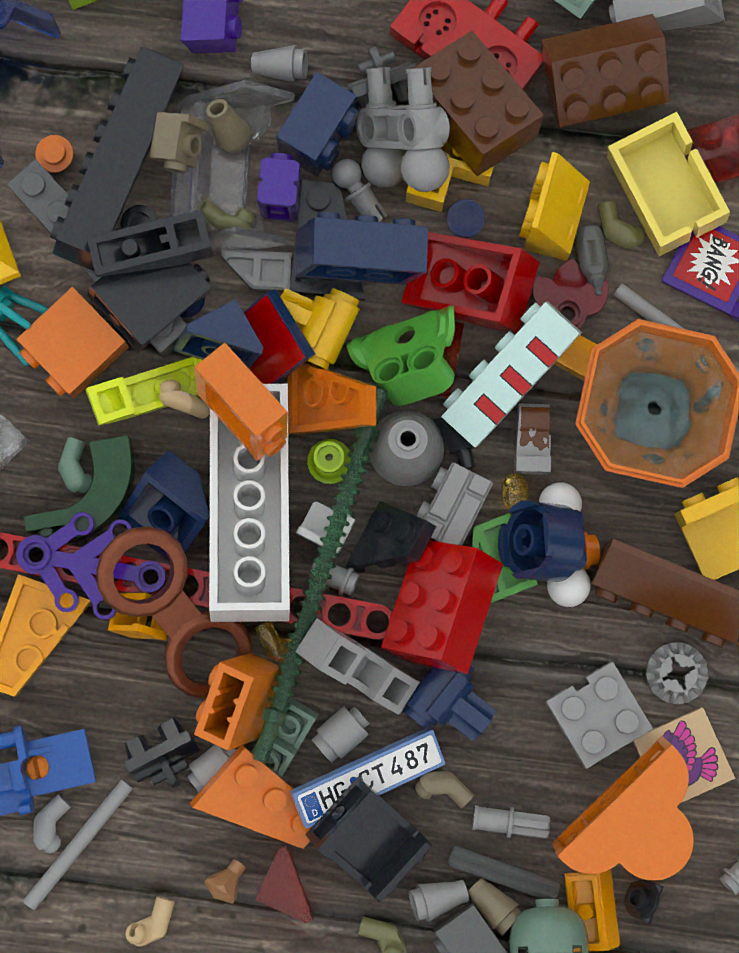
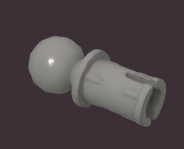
(348, 175)

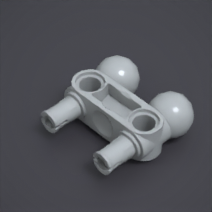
(391, 128)

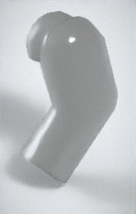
(45, 824)

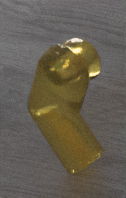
(514, 490)
(272, 642)

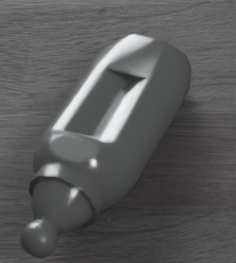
(592, 255)

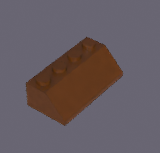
(668, 591)

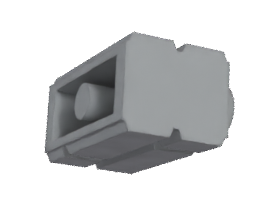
(455, 503)

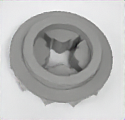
(671, 690)

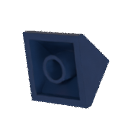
(218, 327)

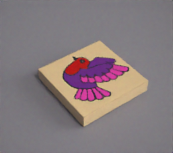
(698, 746)

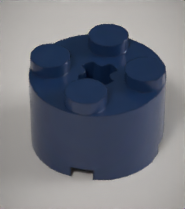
(542, 542)

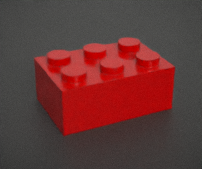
(443, 606)

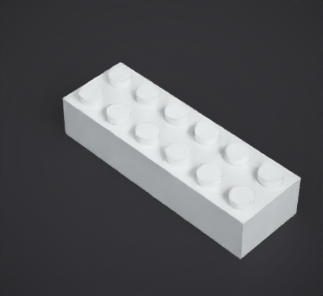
(248, 527)

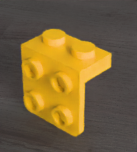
(713, 530)

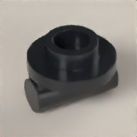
(643, 899)

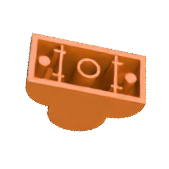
(635, 821)

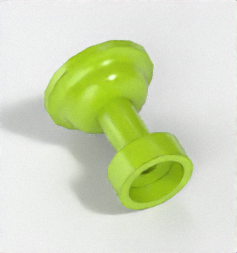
(327, 461)

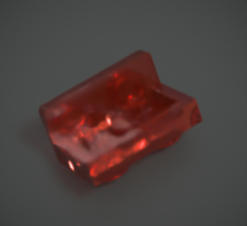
(718, 147)

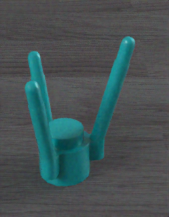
(6, 310)

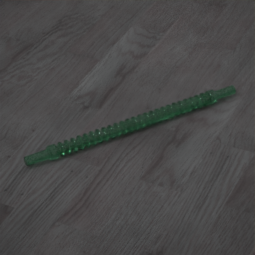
(274, 715)

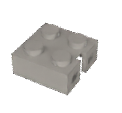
(599, 715)

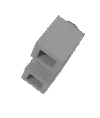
(357, 665)

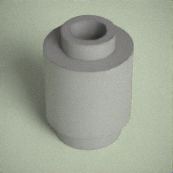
(341, 733)
(208, 765)

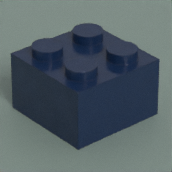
(318, 124)

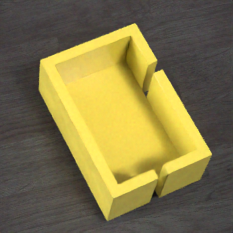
(665, 188)

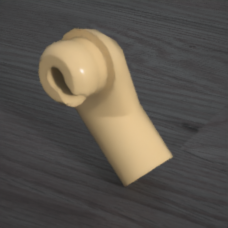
(182, 401)
(152, 927)

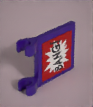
(708, 270)

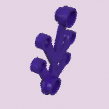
(82, 563)

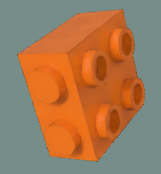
(71, 344)
(236, 701)

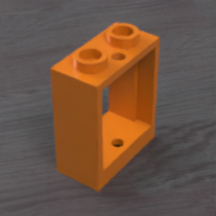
(242, 402)

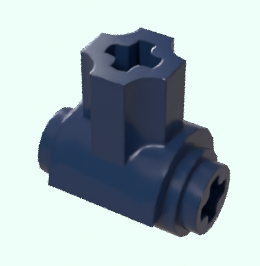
(449, 698)

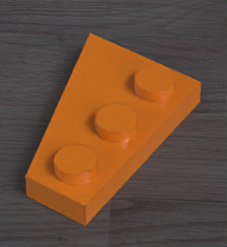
(328, 401)
(254, 798)

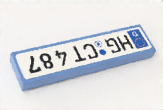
(380, 770)

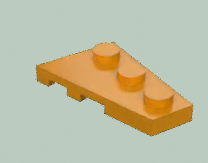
(31, 631)

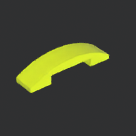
(140, 393)

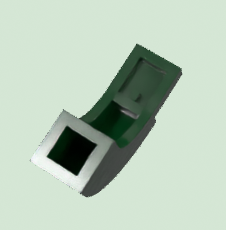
(106, 497)

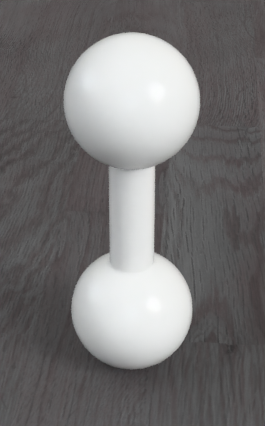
(577, 587)

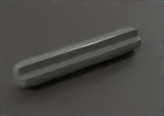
(503, 873)

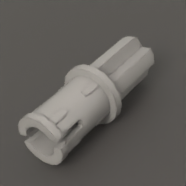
(511, 822)

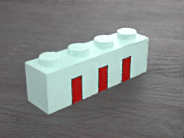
(511, 373)

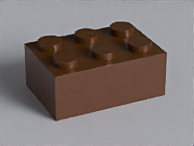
(606, 70)
(482, 102)

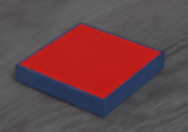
(281, 339)

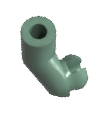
(71, 470)

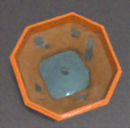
(685, 377)

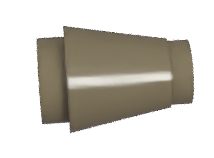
(228, 127)
(494, 906)

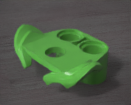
(412, 368)

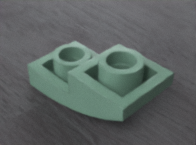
(290, 736)

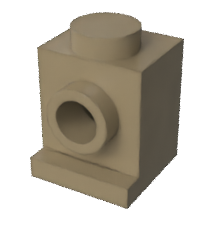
(177, 140)

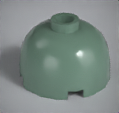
(548, 929)

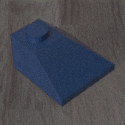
(169, 500)

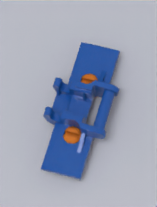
(42, 767)

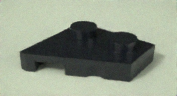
(390, 539)

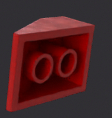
(480, 278)

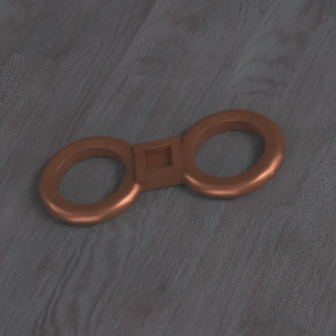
(169, 607)

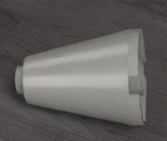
(406, 464)

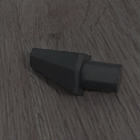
(456, 443)

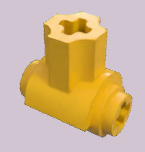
(323, 322)

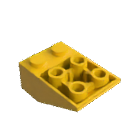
(554, 208)

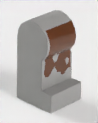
(532, 440)

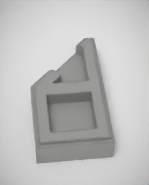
(261, 269)

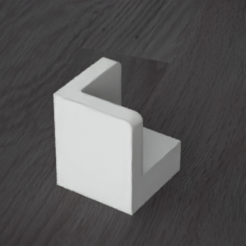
(315, 522)

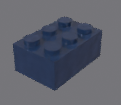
(361, 249)

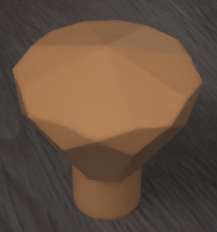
(224, 884)

